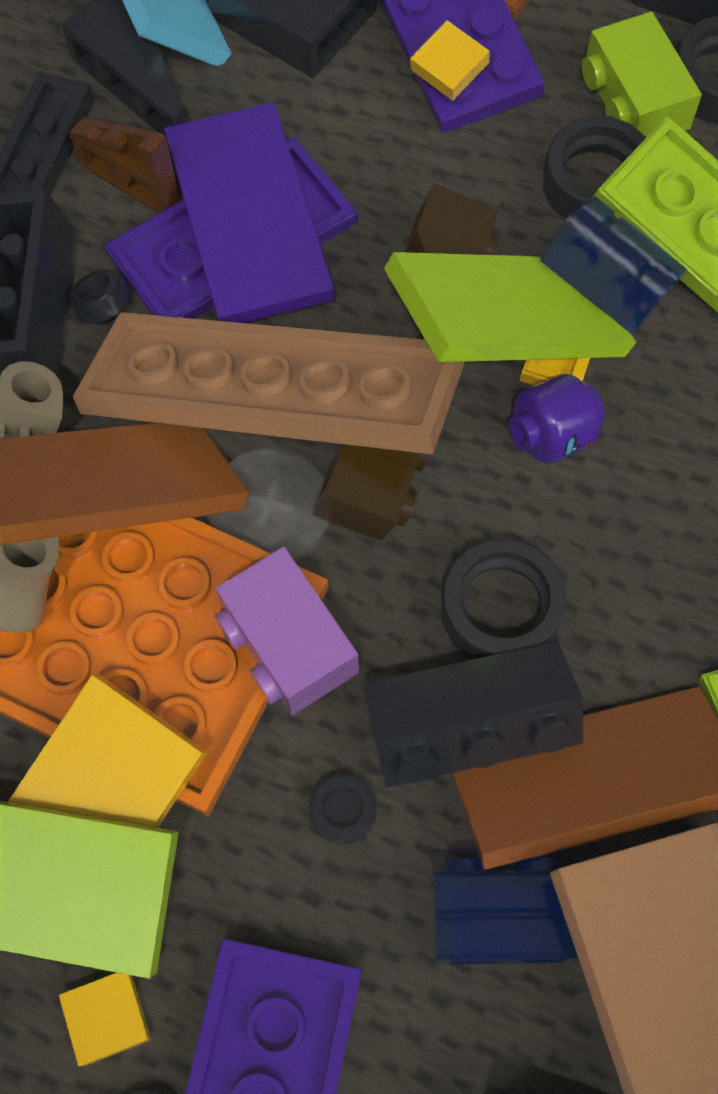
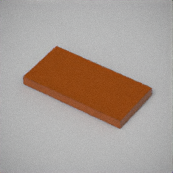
(111, 480)
(631, 773)

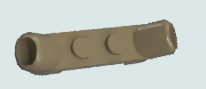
(28, 406)

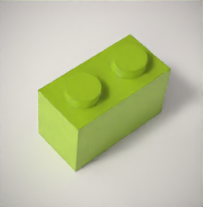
(640, 74)

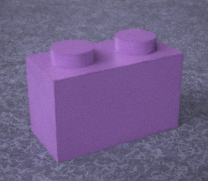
(286, 631)

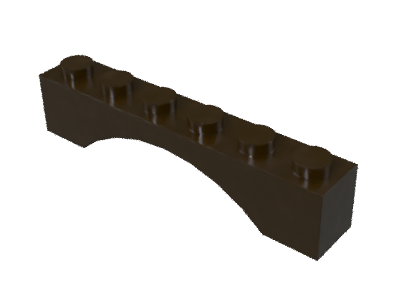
(368, 485)

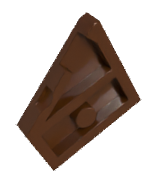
(129, 160)

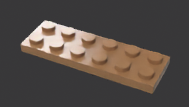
(271, 381)

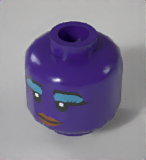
(556, 418)

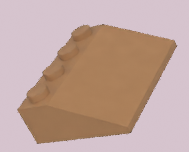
(651, 957)

